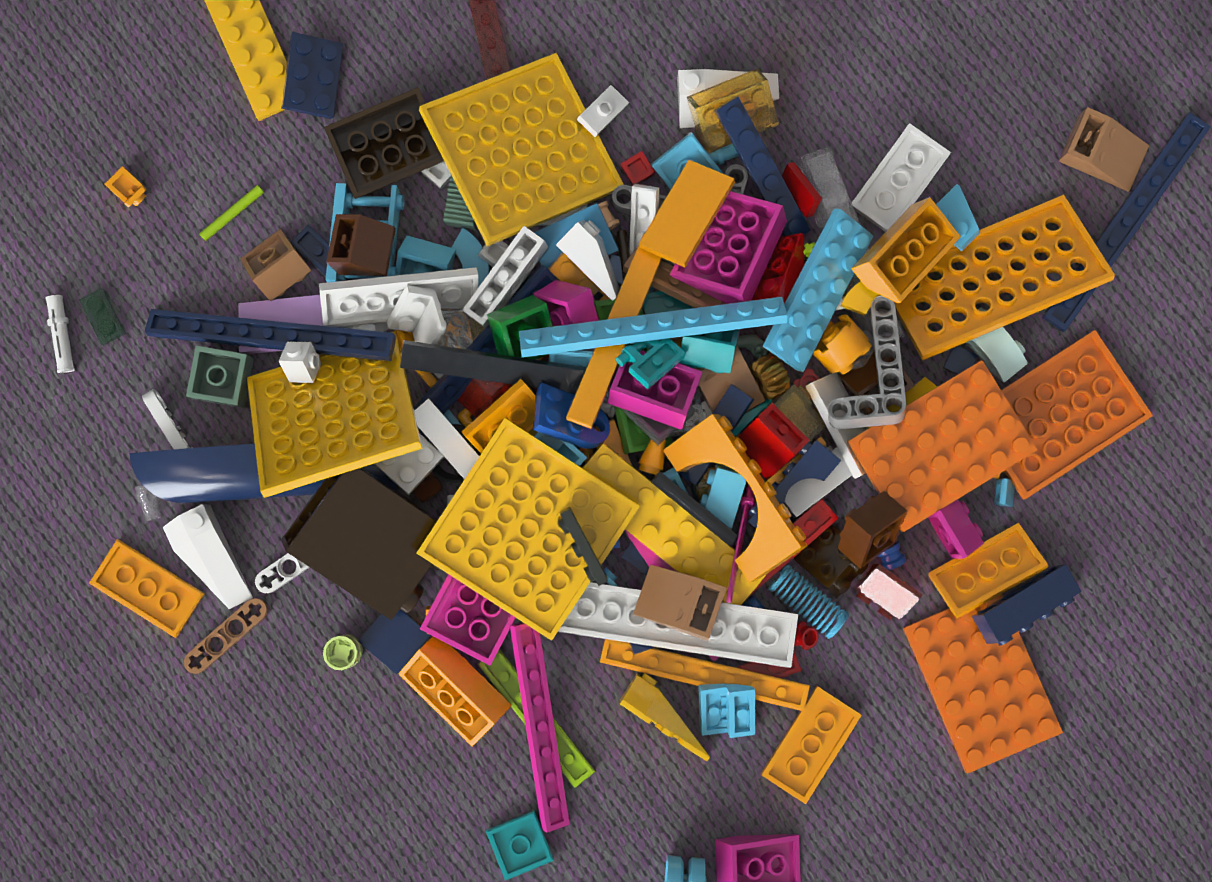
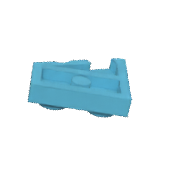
(958, 213)

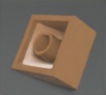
(275, 265)

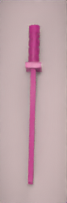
(747, 503)

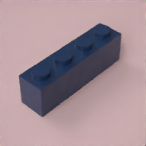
(1026, 604)

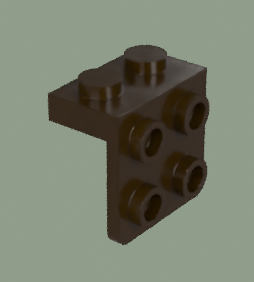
(828, 563)

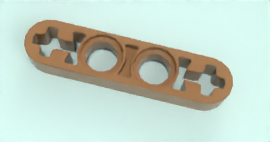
(229, 639)

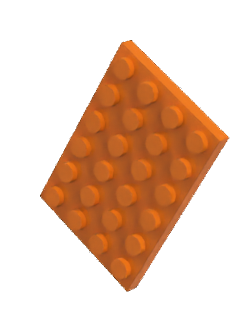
(1071, 411)
(944, 444)
(981, 689)

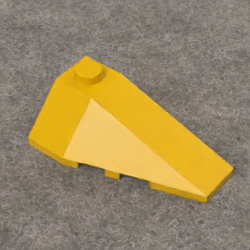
(652, 706)

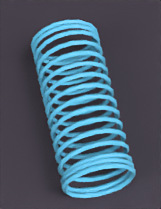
(841, 618)

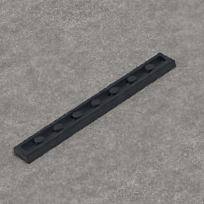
(491, 366)

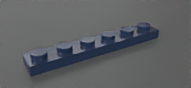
(760, 163)

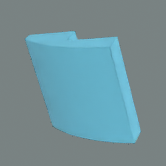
(727, 709)

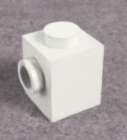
(300, 362)

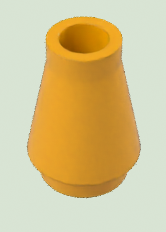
(652, 458)

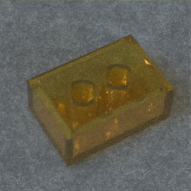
(755, 96)

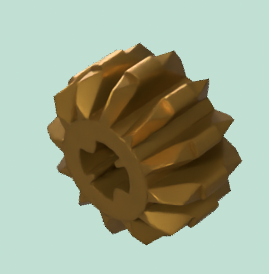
(770, 376)

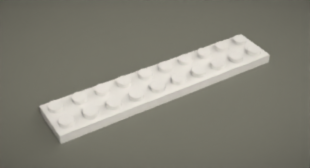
(737, 632)

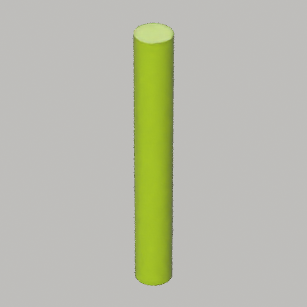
(232, 212)

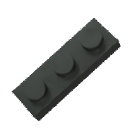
(582, 547)

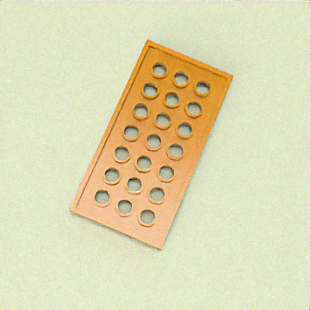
(1024, 302)

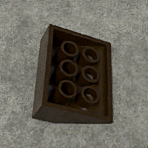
(383, 143)

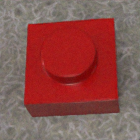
(637, 168)

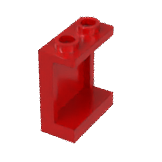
(772, 440)

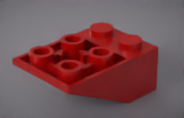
(782, 268)

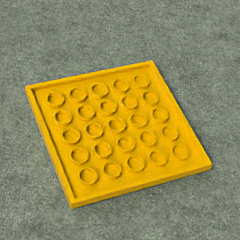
(520, 148)
(340, 422)
(506, 533)

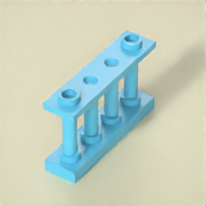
(345, 200)

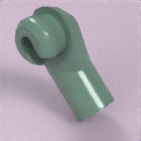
(753, 344)

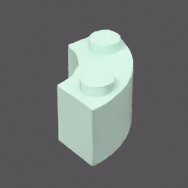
(999, 353)

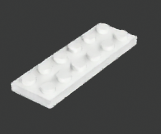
(375, 298)

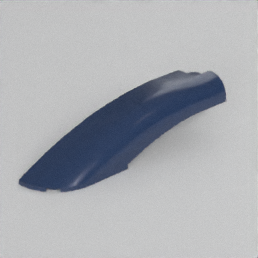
(212, 474)

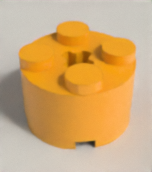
(841, 345)

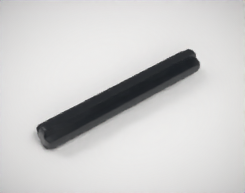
(694, 508)

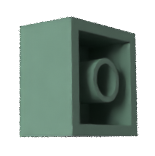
(219, 376)

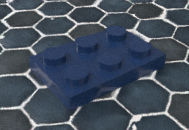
(312, 75)

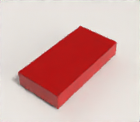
(801, 190)

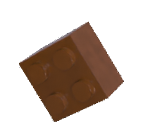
(871, 529)

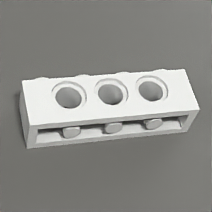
(506, 276)

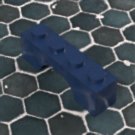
(816, 463)

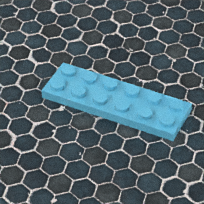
(818, 290)

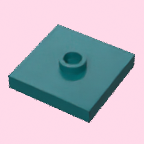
(519, 845)

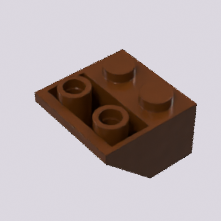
(360, 246)
(865, 381)

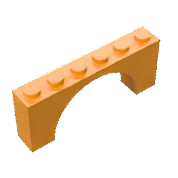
(775, 534)

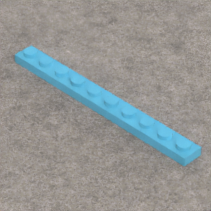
(652, 326)

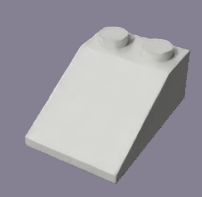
(589, 253)

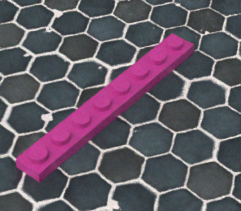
(540, 727)

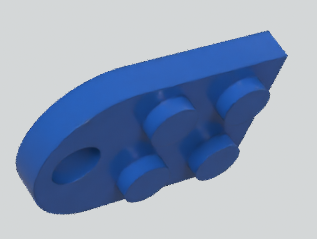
(551, 420)

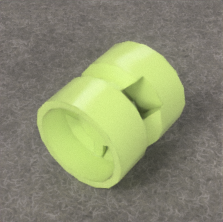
(342, 652)

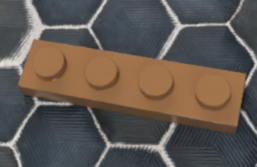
(666, 283)

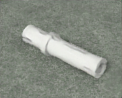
(60, 333)

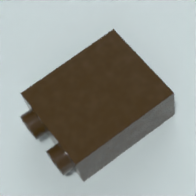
(364, 540)

